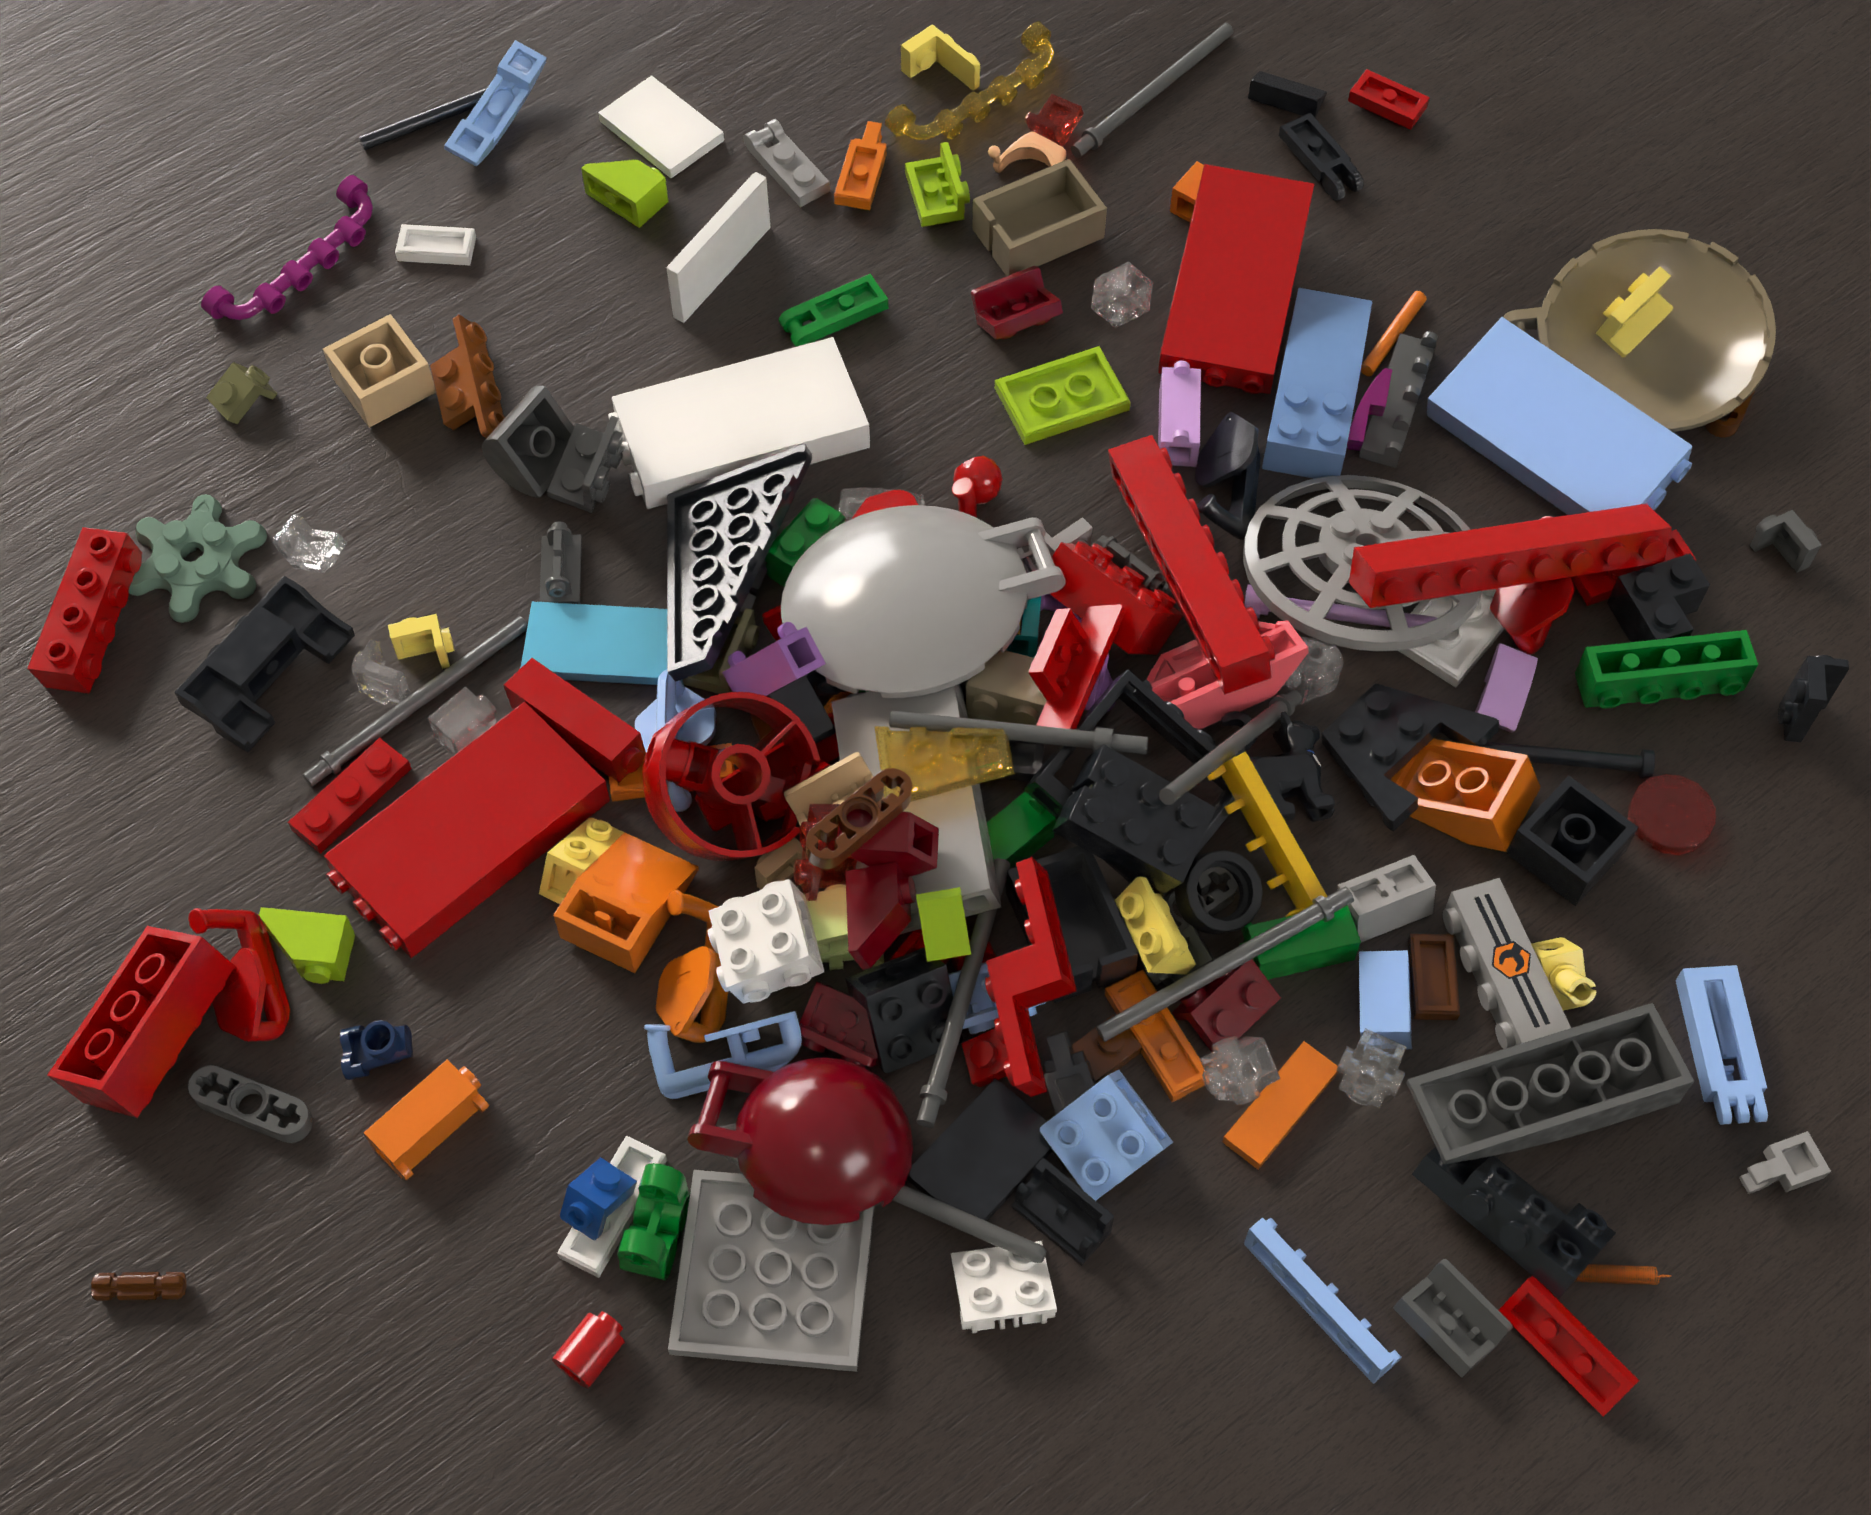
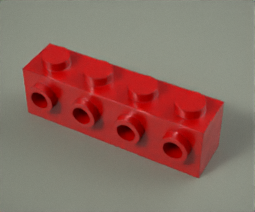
(85, 610)

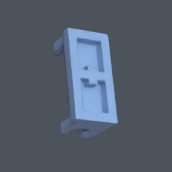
(1386, 994)

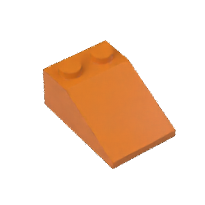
(1470, 791)

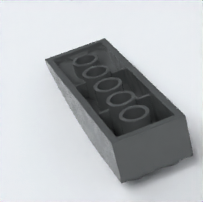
(1552, 1087)

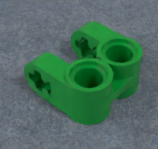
(657, 1223)

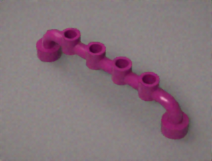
(267, 296)

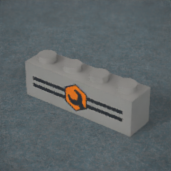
(1503, 964)

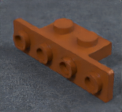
(467, 382)

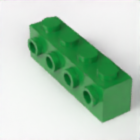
(1666, 669)

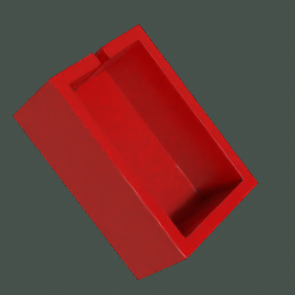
(1098, 582)

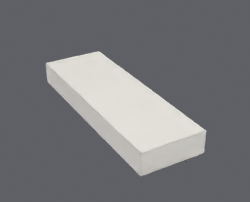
(595, 1254)

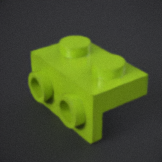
(937, 188)

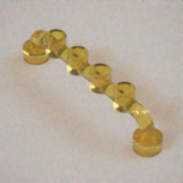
(1030, 72)

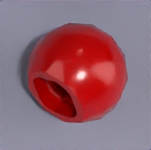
(984, 474)

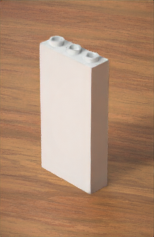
(738, 416)

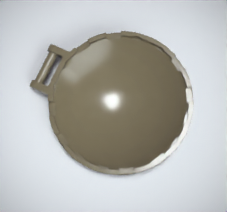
(1696, 359)

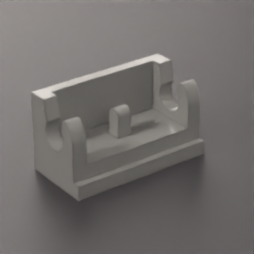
(1390, 897)

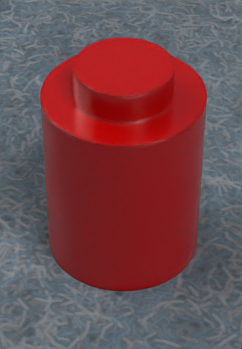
(589, 1348)

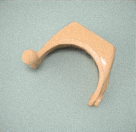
(1028, 147)

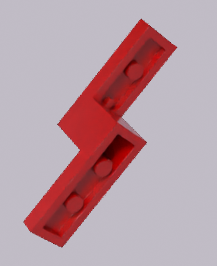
(1029, 978)

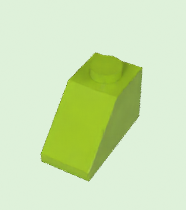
(627, 188)
(312, 942)

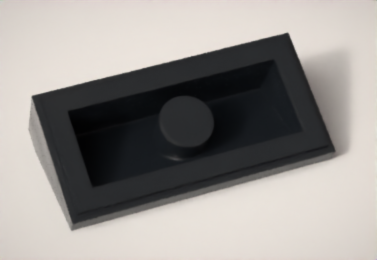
(1286, 94)

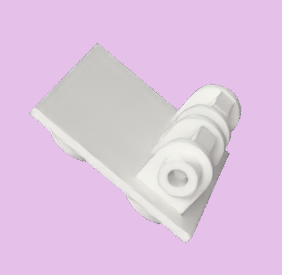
(1000, 1287)

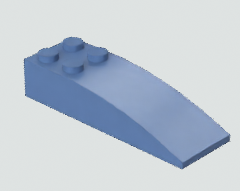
(1317, 385)

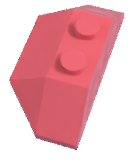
(1190, 684)

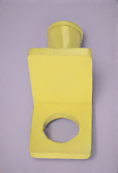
(1565, 972)

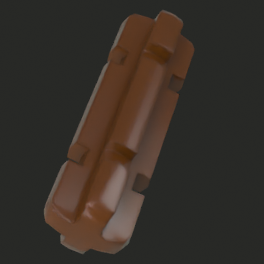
(138, 1286)

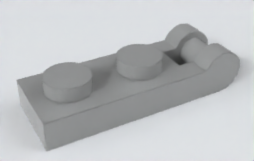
(787, 163)

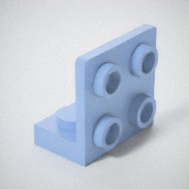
(1105, 1135)

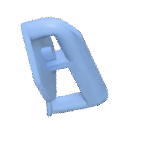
(699, 728)
(695, 1079)

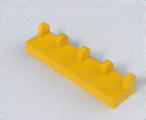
(1270, 831)

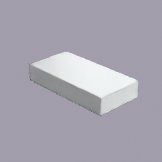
(435, 244)

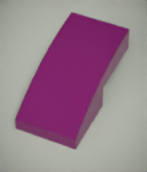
(1372, 403)

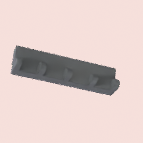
(1409, 370)

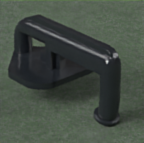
(1227, 453)

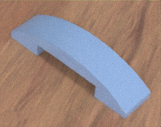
(498, 105)

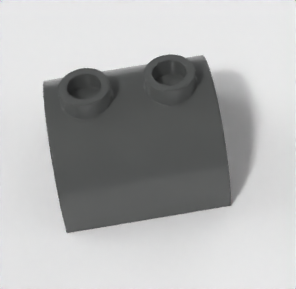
(529, 443)

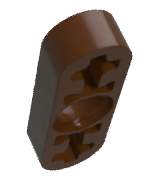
(854, 837)

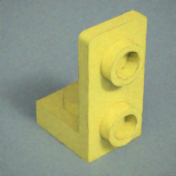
(934, 46)
(574, 856)

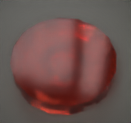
(1672, 813)

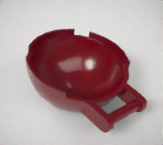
(811, 1137)

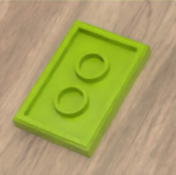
(1062, 395)

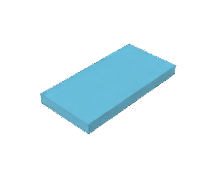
(598, 642)

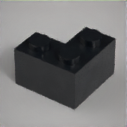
(1658, 598)

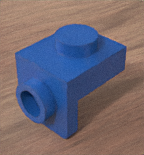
(595, 1197)

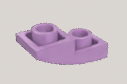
(1507, 686)

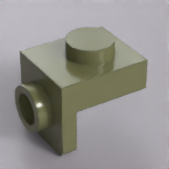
(239, 390)

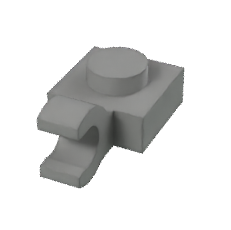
(1790, 1161)

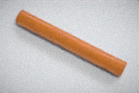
(1392, 333)

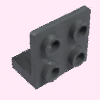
(586, 465)

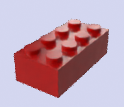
(142, 1021)

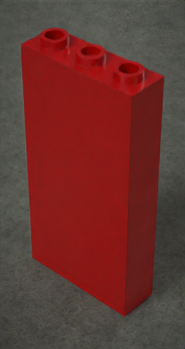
(1237, 277)
(466, 830)

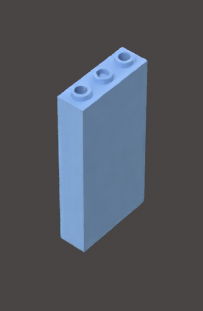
(1556, 426)

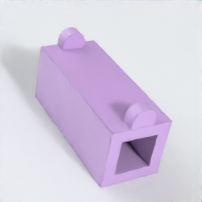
(1180, 413)

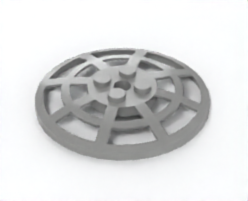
(1335, 550)

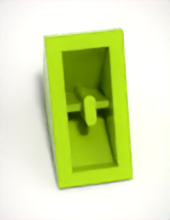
(943, 924)

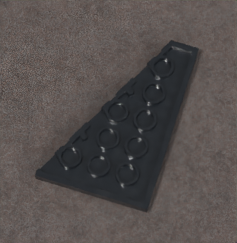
(716, 549)

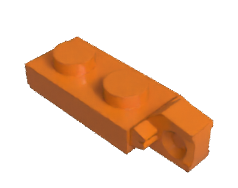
(861, 169)

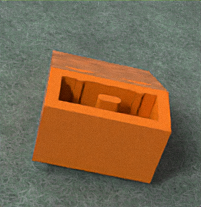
(622, 901)

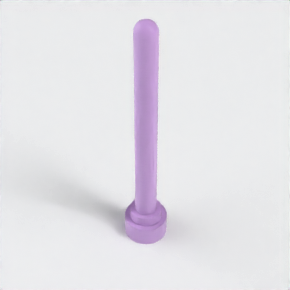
(1338, 612)

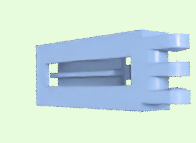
(1721, 1030)

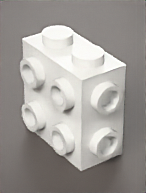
(764, 942)

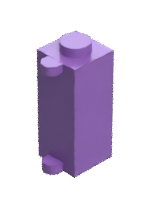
(775, 664)

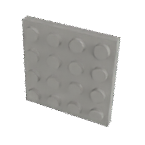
(767, 1283)

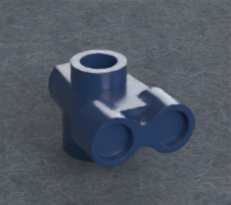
(373, 1047)

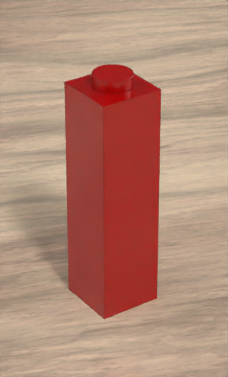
(578, 719)

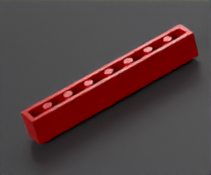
(1508, 555)
(1191, 566)

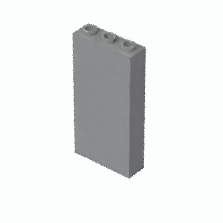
(963, 840)

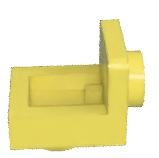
(421, 636)

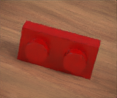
(1388, 99)

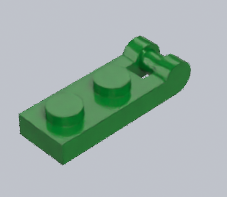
(834, 310)

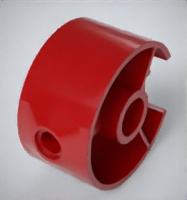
(699, 767)

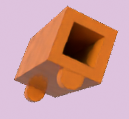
(425, 1117)

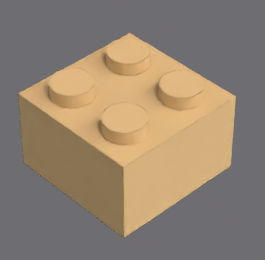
(379, 370)

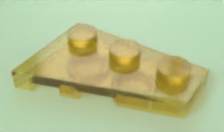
(944, 759)

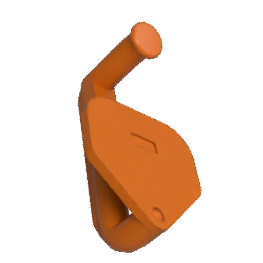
(692, 980)

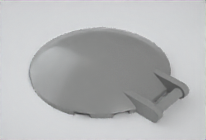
(915, 596)

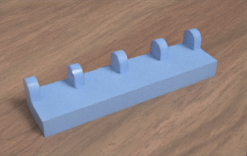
(1319, 1300)

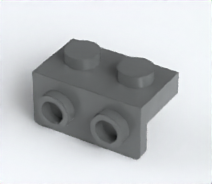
(1453, 1318)

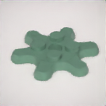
(212, 571)

